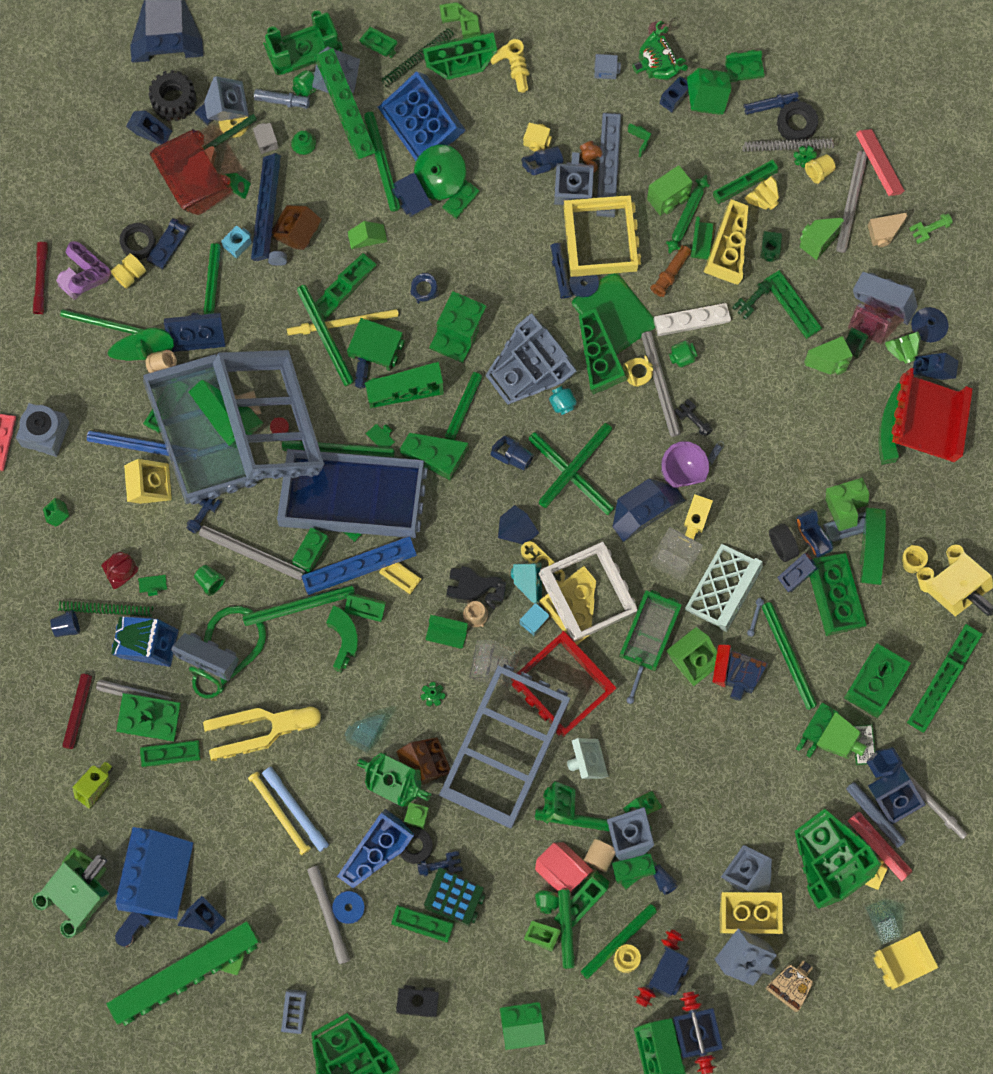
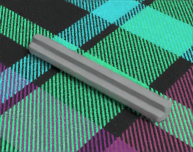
(118, 689)

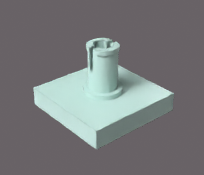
(588, 759)

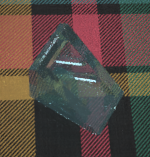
(883, 921)

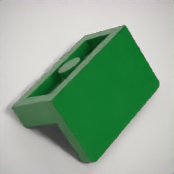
(701, 239)
(446, 631)

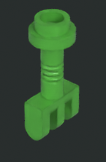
(945, 220)

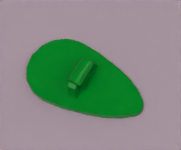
(141, 344)

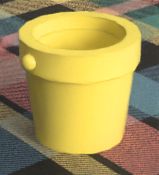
(820, 168)
(914, 559)

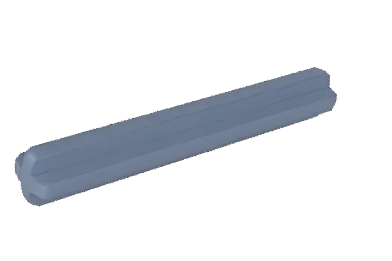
(875, 814)

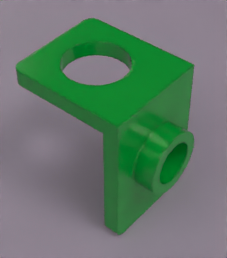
(641, 133)
(235, 179)
(645, 801)

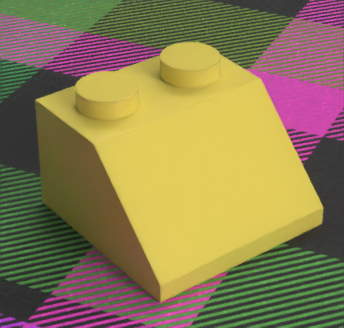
(147, 481)

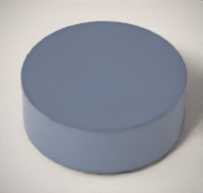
(277, 258)

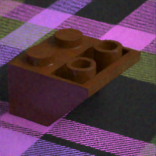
(427, 757)

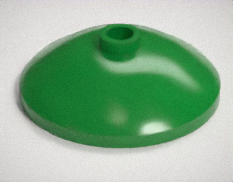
(450, 172)

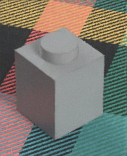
(265, 137)

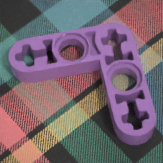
(95, 270)

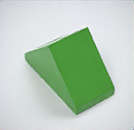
(366, 234)
(542, 935)

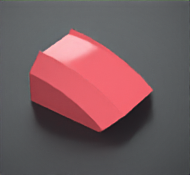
(562, 867)

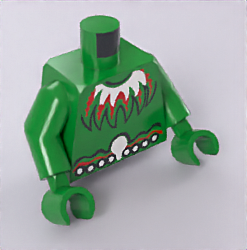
(657, 57)

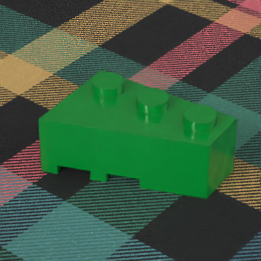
(438, 454)

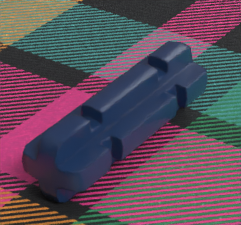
(361, 373)

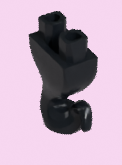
(474, 586)

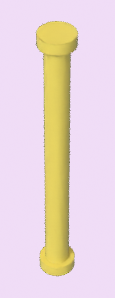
(279, 813)

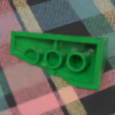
(213, 406)

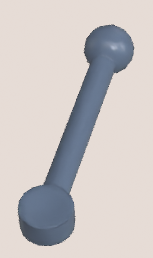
(759, 602)
(630, 700)

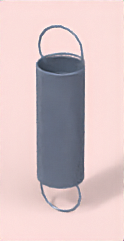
(714, 453)

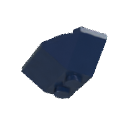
(644, 506)

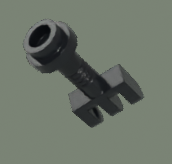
(704, 428)

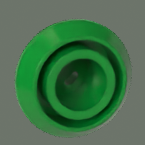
(303, 142)
(546, 901)

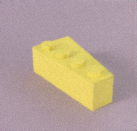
(727, 252)

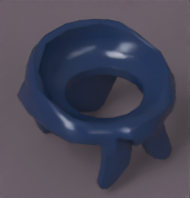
(426, 277)

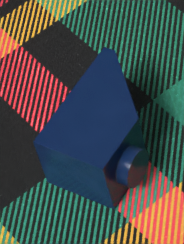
(148, 127)

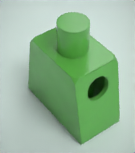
(841, 738)

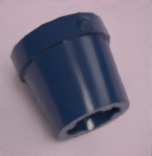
(65, 624)

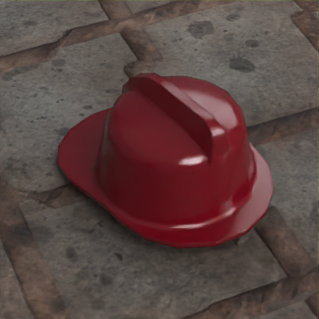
(119, 569)

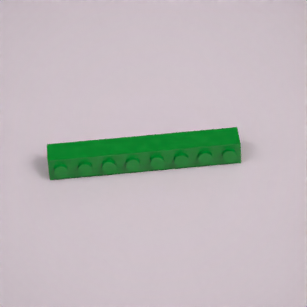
(183, 973)

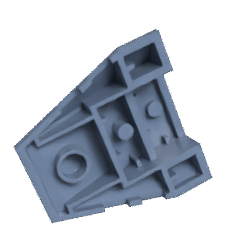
(530, 362)

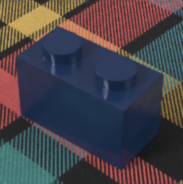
(411, 195)

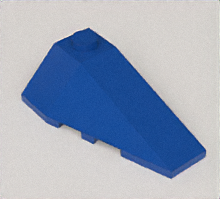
(380, 845)

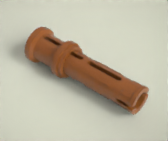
(666, 277)

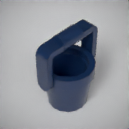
(545, 159)
(515, 455)

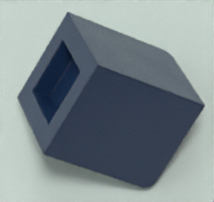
(884, 762)

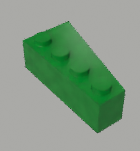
(405, 386)

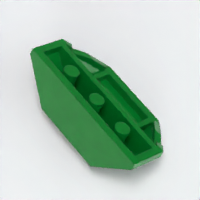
(461, 55)

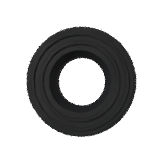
(426, 851)

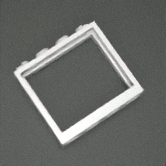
(563, 610)

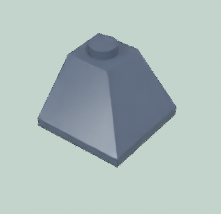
(225, 100)
(631, 834)
(749, 871)

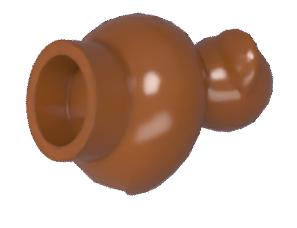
(590, 152)

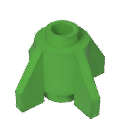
(905, 347)

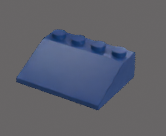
(421, 115)
(154, 874)

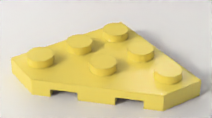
(579, 595)

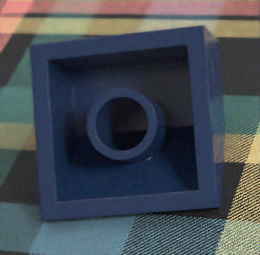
(896, 795)

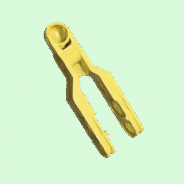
(282, 724)

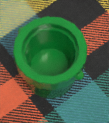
(209, 579)

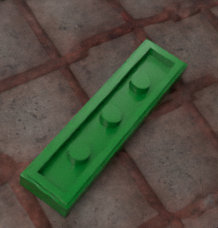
(793, 304)

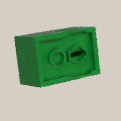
(877, 680)

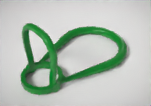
(208, 635)

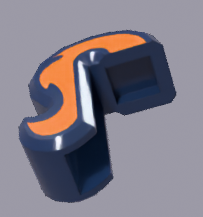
(813, 533)

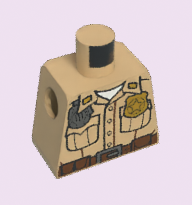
(792, 985)

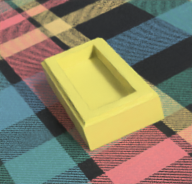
(401, 577)

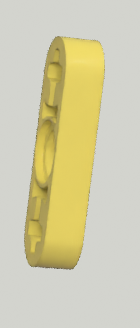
(529, 557)

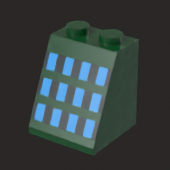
(454, 897)

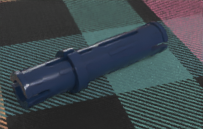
(771, 103)
(556, 249)

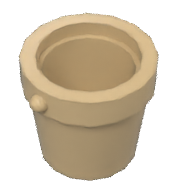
(160, 361)
(475, 614)

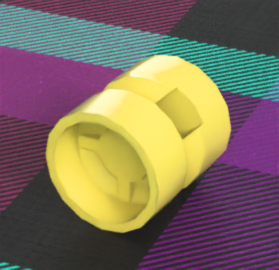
(128, 271)
(627, 958)

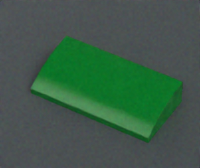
(836, 595)

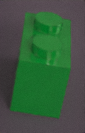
(310, 550)

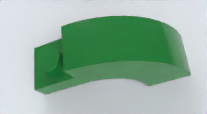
(346, 629)

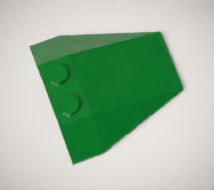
(833, 859)
(350, 1050)

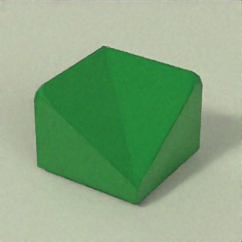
(55, 512)

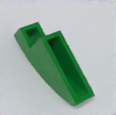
(887, 448)
(873, 546)

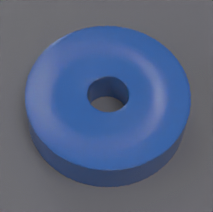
(341, 901)

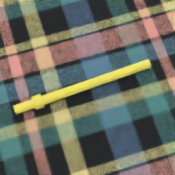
(306, 328)

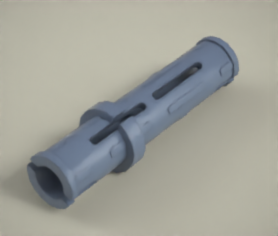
(281, 98)

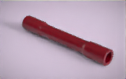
(41, 257)

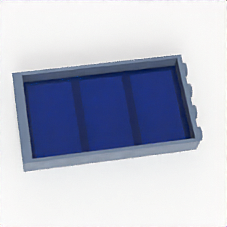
(355, 495)

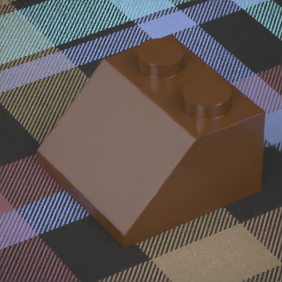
(296, 226)

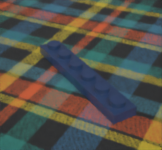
(265, 207)

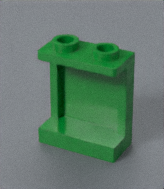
(376, 343)

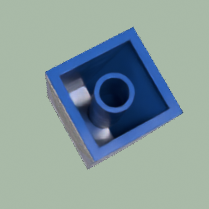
(144, 640)

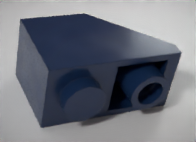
(936, 366)

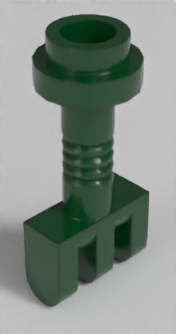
(762, 287)

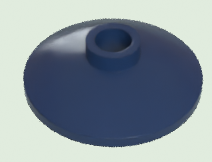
(928, 332)

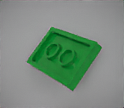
(148, 717)

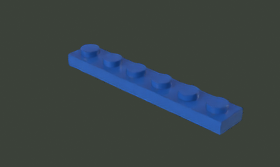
(358, 565)

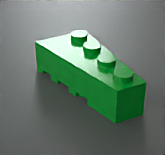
(601, 360)

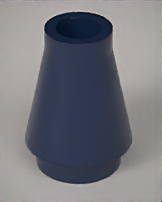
(664, 880)

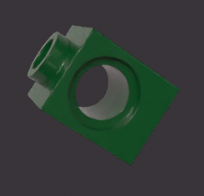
(772, 239)

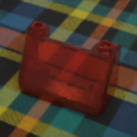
(190, 172)

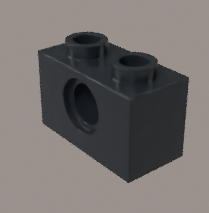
(427, 1009)

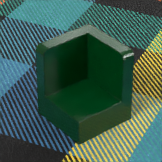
(856, 341)

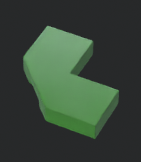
(455, 12)

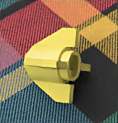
(765, 194)

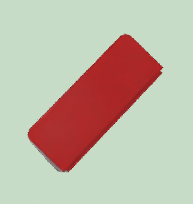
(722, 665)

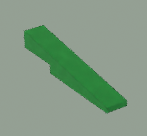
(944, 678)

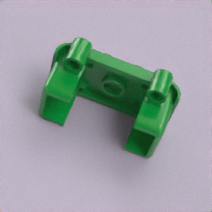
(299, 48)

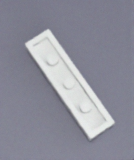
(691, 319)

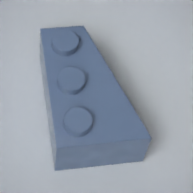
(886, 295)

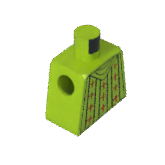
(92, 784)

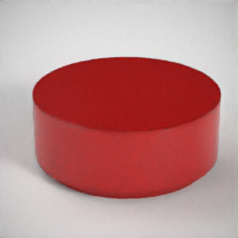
(279, 425)

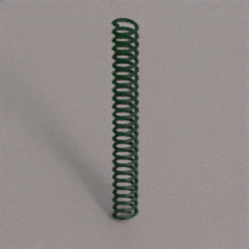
(412, 56)

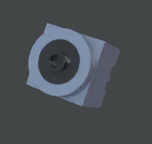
(42, 429)

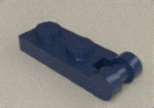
(168, 244)

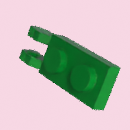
(816, 727)

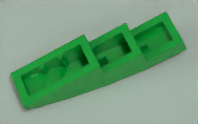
(345, 285)

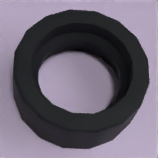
(137, 227)
(784, 542)

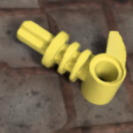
(516, 61)

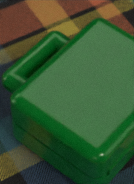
(619, 311)

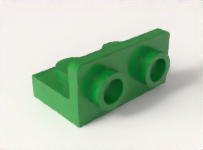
(744, 65)
(559, 803)

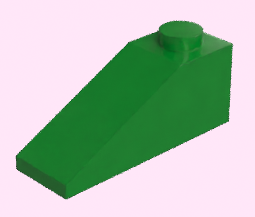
(586, 896)

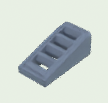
(293, 993)

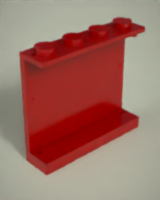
(931, 417)

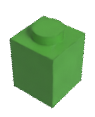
(416, 816)

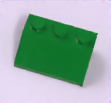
(659, 1048)

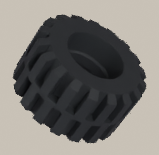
(176, 108)

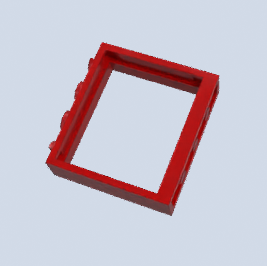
(584, 661)

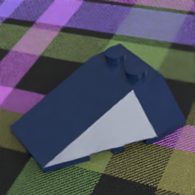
(165, 29)

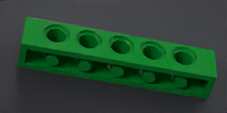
(344, 104)

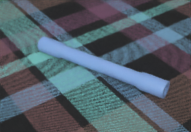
(314, 835)

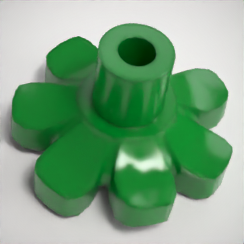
(804, 156)
(433, 698)

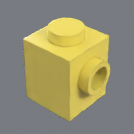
(537, 137)

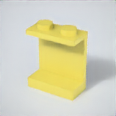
(905, 960)

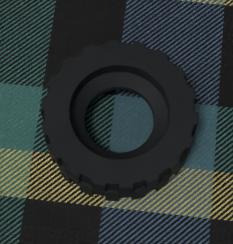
(802, 109)

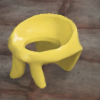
(631, 379)

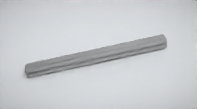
(851, 201)
(661, 385)
(251, 552)

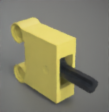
(958, 584)

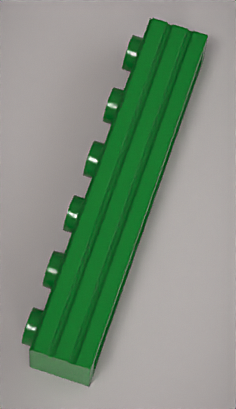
(745, 182)

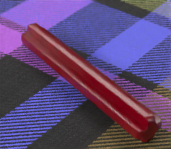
(77, 711)

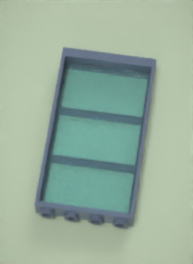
(198, 454)

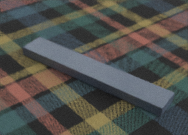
(609, 161)

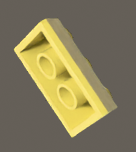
(751, 912)

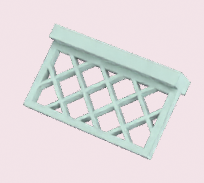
(740, 590)

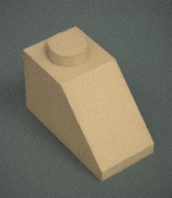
(884, 229)

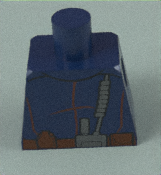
(743, 674)

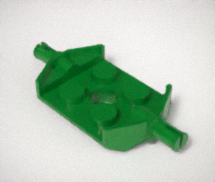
(405, 784)

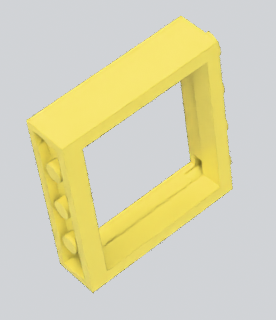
(601, 204)

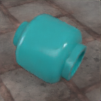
(562, 400)

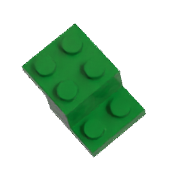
(457, 327)

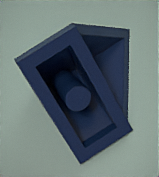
(516, 526)
(202, 916)

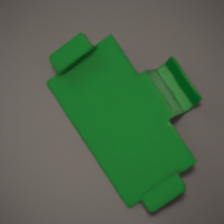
(381, 436)
(152, 584)

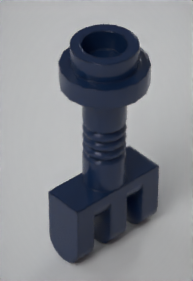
(194, 525)
(449, 863)

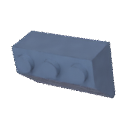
(205, 655)

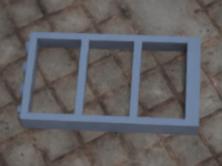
(268, 360)
(475, 805)

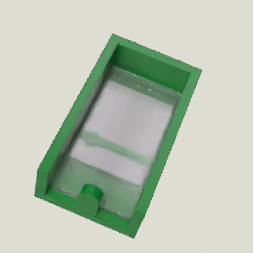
(650, 630)

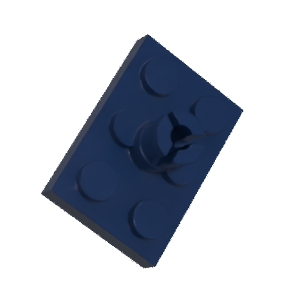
(195, 331)

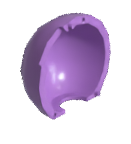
(684, 465)

